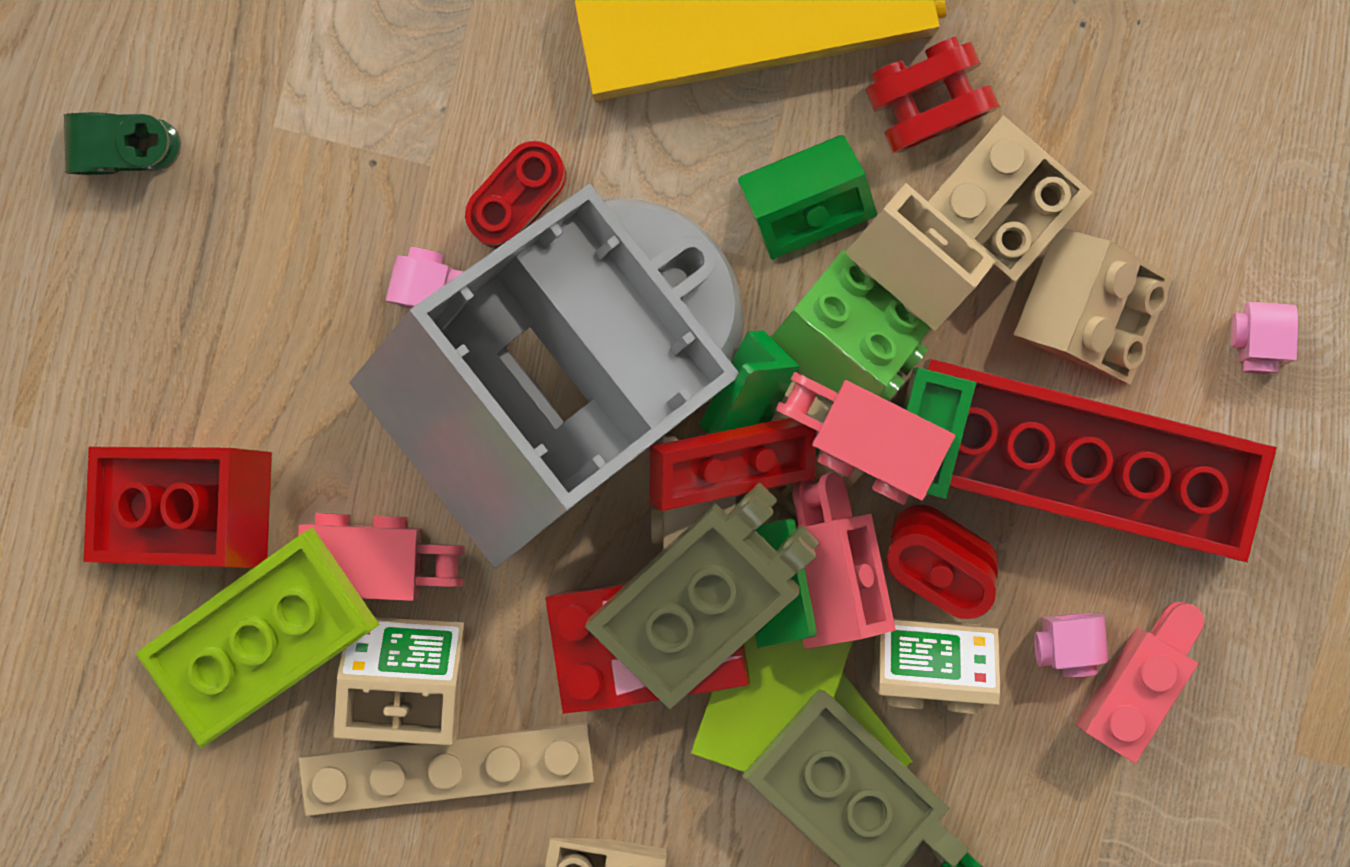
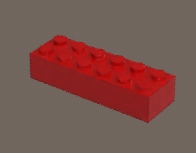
(1110, 465)

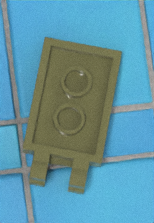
(702, 597)
(850, 791)

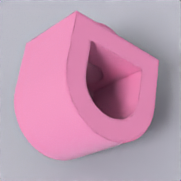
(417, 277)
(1265, 336)
(1072, 643)

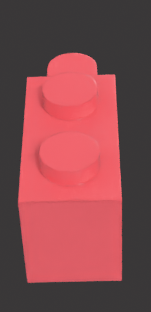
(871, 436)
(385, 557)
(847, 574)
(1144, 682)

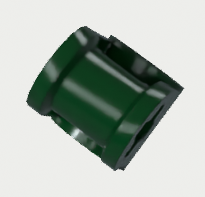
(110, 143)

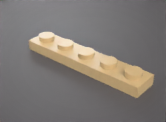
(442, 772)

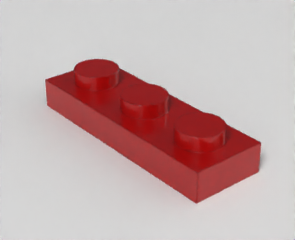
(730, 463)

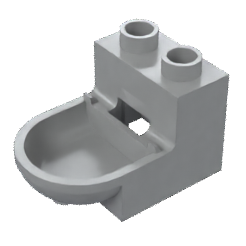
(628, 308)

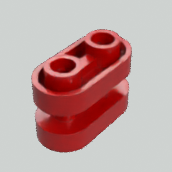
(945, 64)
(516, 193)
(943, 562)

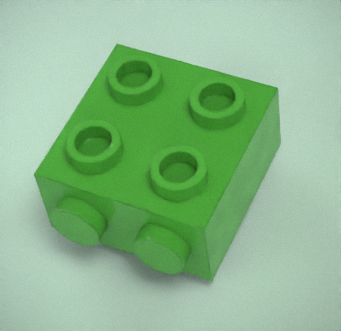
(852, 332)

